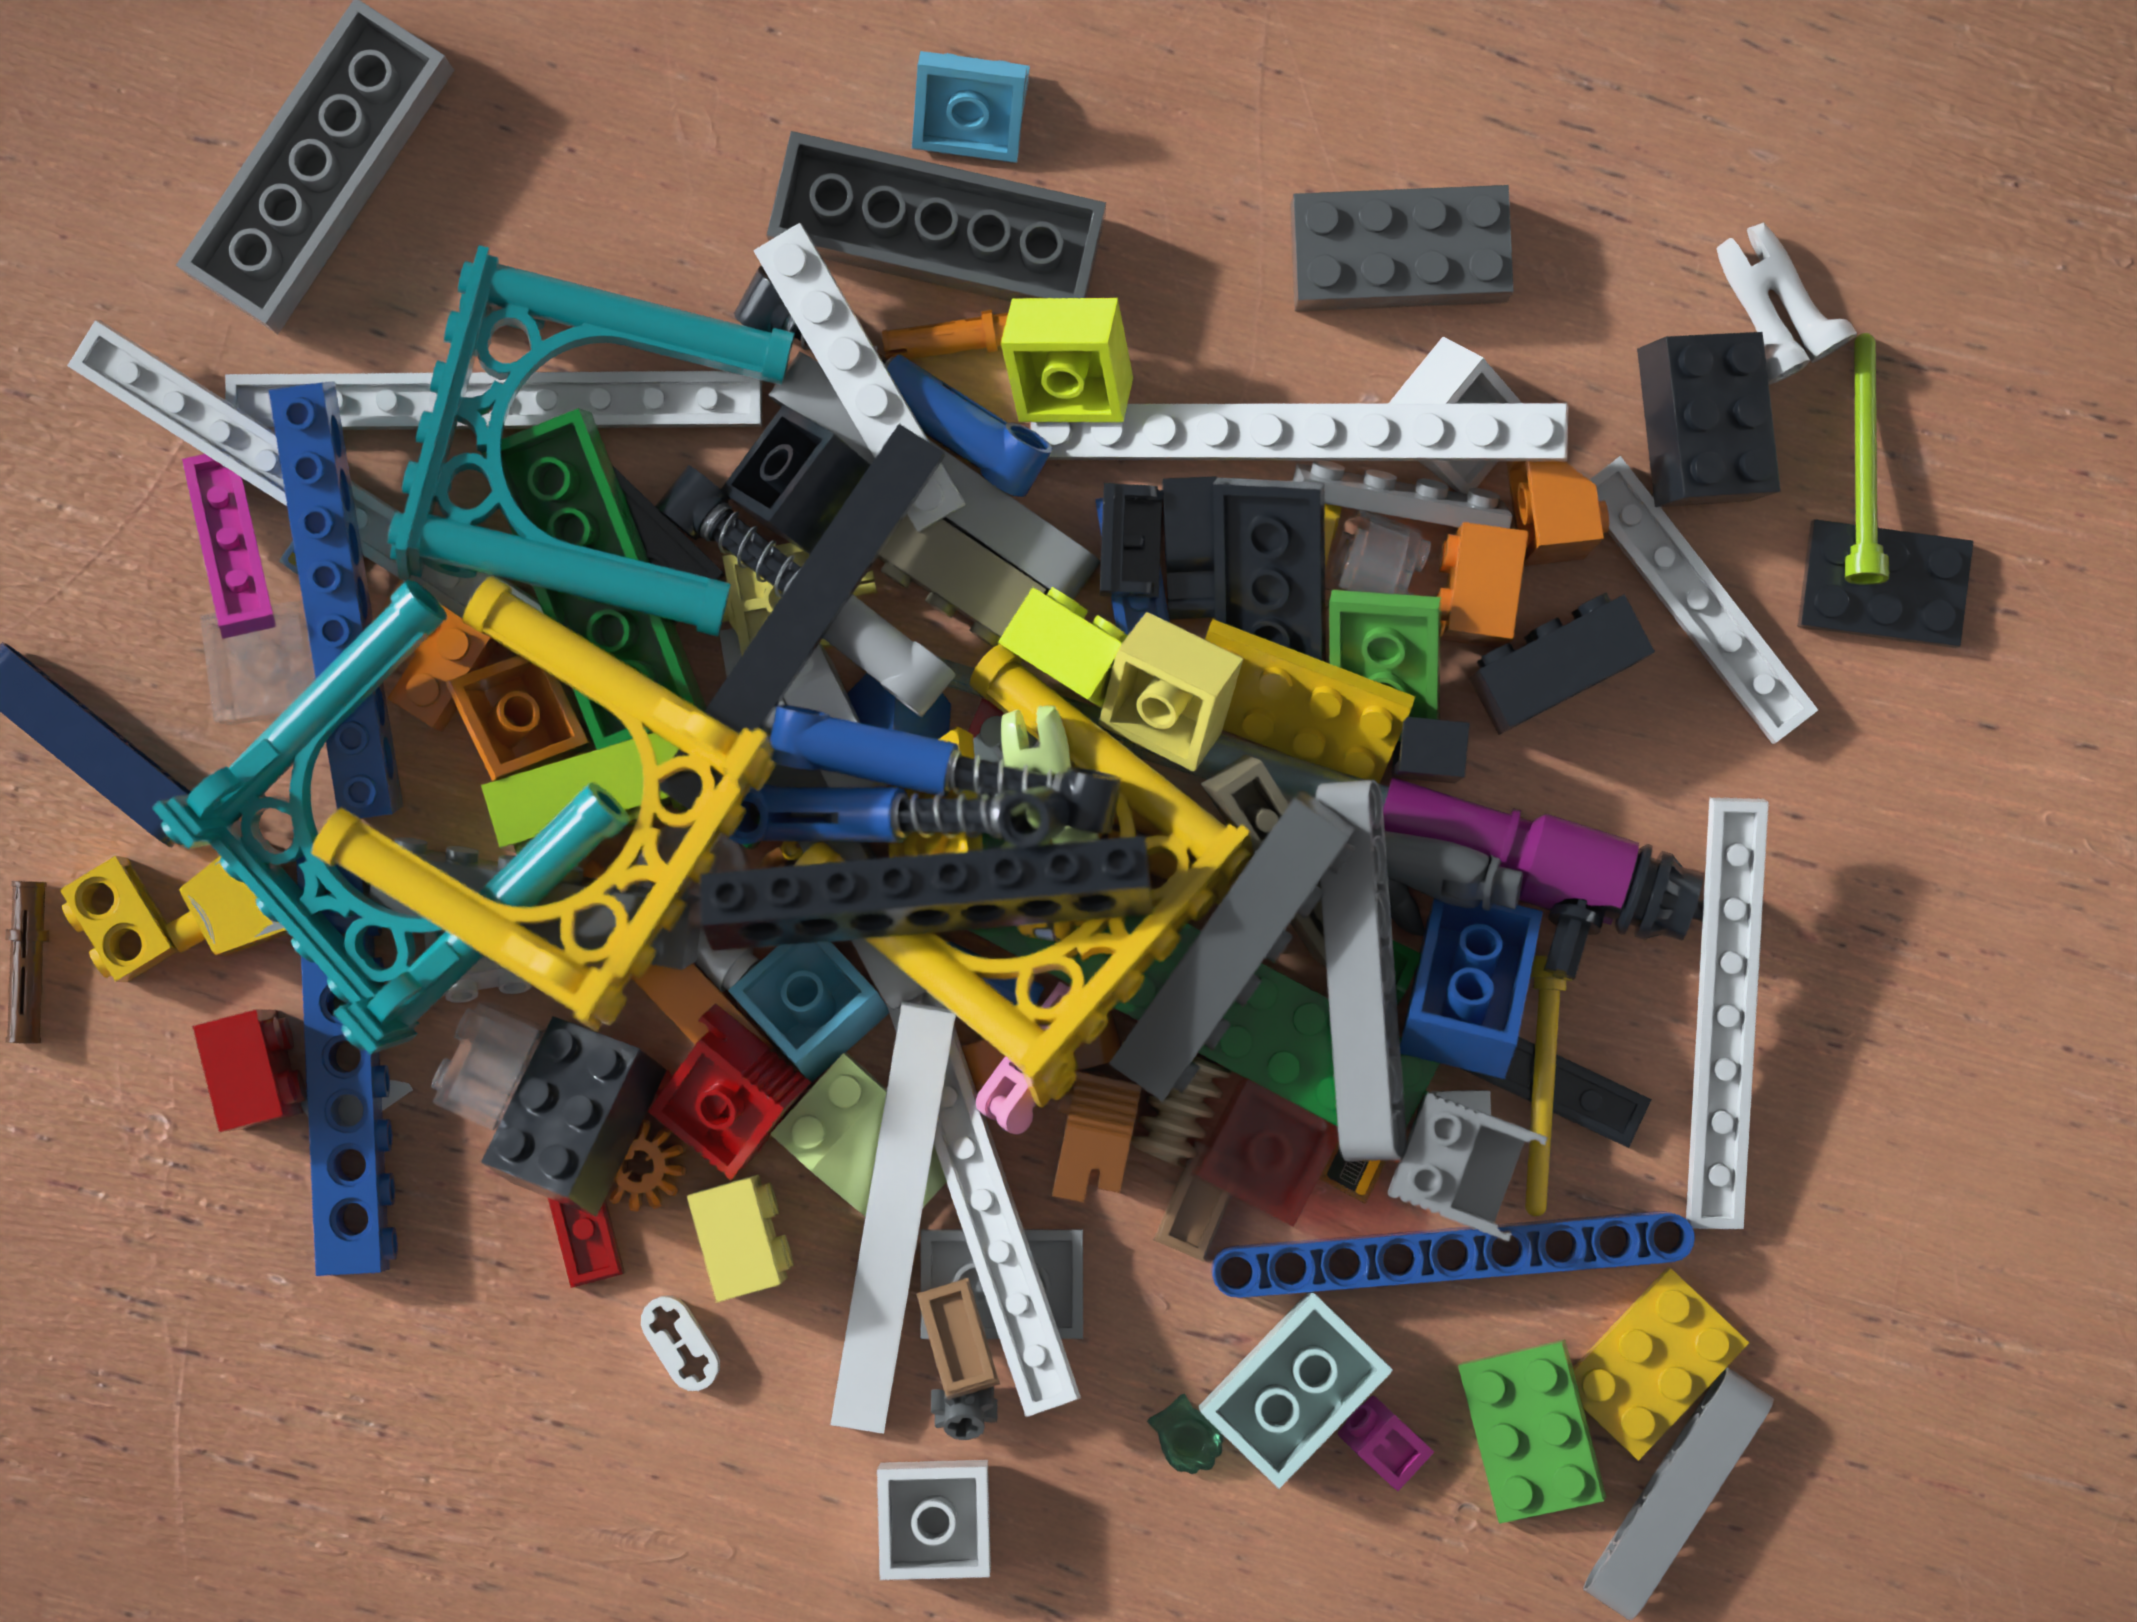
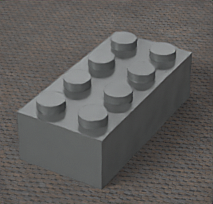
(1401, 248)

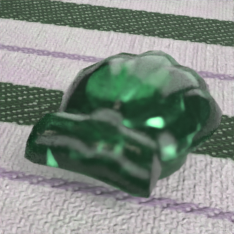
(1187, 1437)

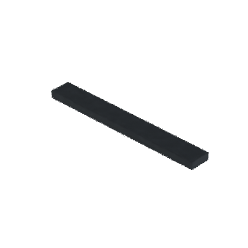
(817, 594)

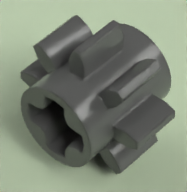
(965, 1415)

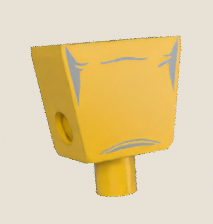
(222, 914)

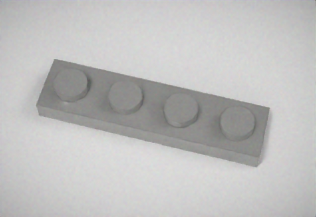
(1425, 501)

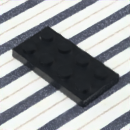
(1271, 560)

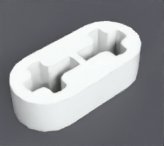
(668, 1349)

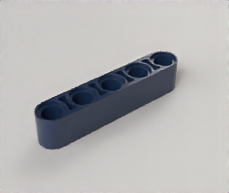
(85, 742)

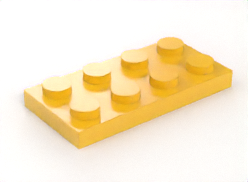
(1311, 706)

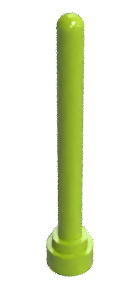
(1866, 559)

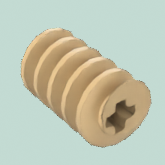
(1177, 1116)

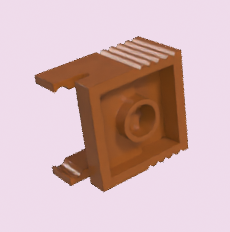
(1095, 1134)

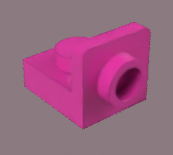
(1384, 1442)

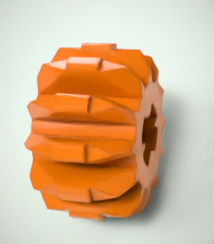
(653, 1179)

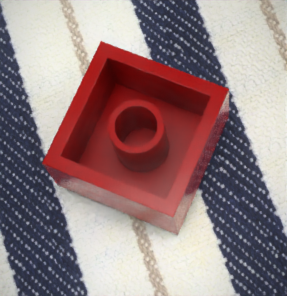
(250, 1069)

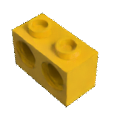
(131, 910)

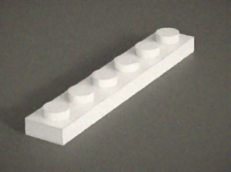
(849, 359)
(1701, 604)

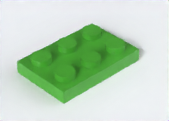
(1390, 642)
(1532, 1431)

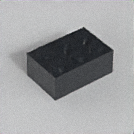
(1708, 419)
(1560, 661)
(574, 1115)

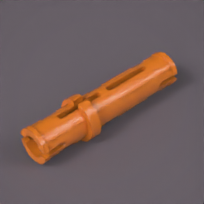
(946, 337)

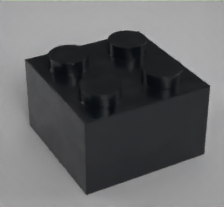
(796, 478)

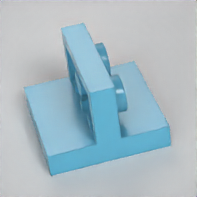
(969, 106)

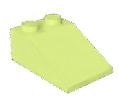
(839, 1130)

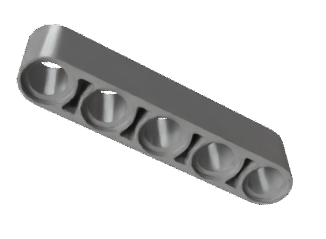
(1678, 1494)

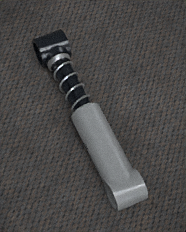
(858, 632)

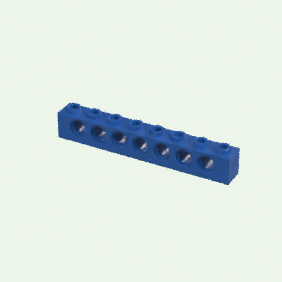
(334, 585)
(335, 1246)

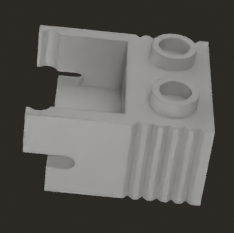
(1459, 1163)

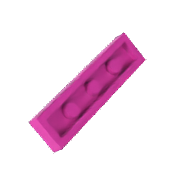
(228, 547)

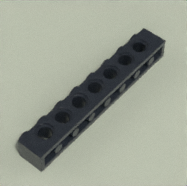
(926, 893)

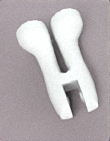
(1778, 274)

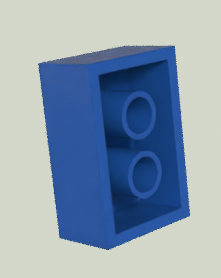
(1471, 986)

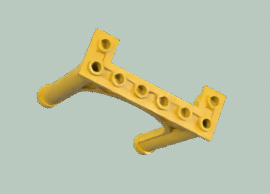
(1192, 834)
(495, 927)

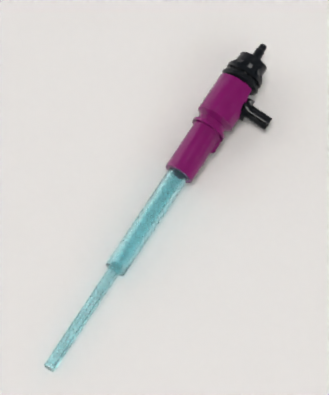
(1566, 866)

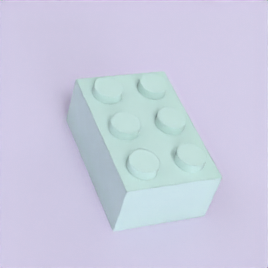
(1294, 1389)

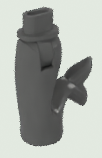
(1446, 874)

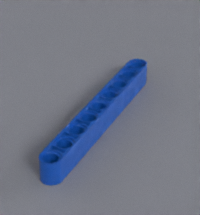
(1478, 1259)

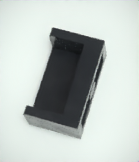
(1431, 750)

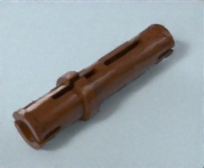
(26, 961)

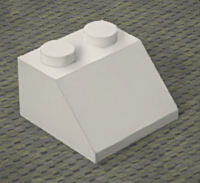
(1455, 377)

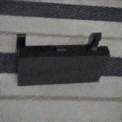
(1131, 541)

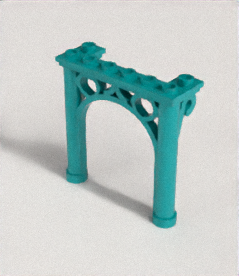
(524, 300)
(210, 815)

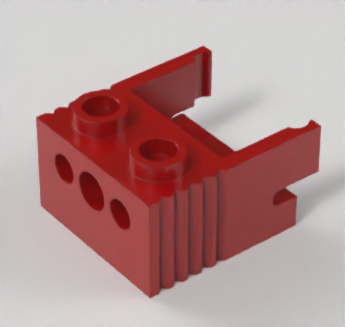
(727, 1094)

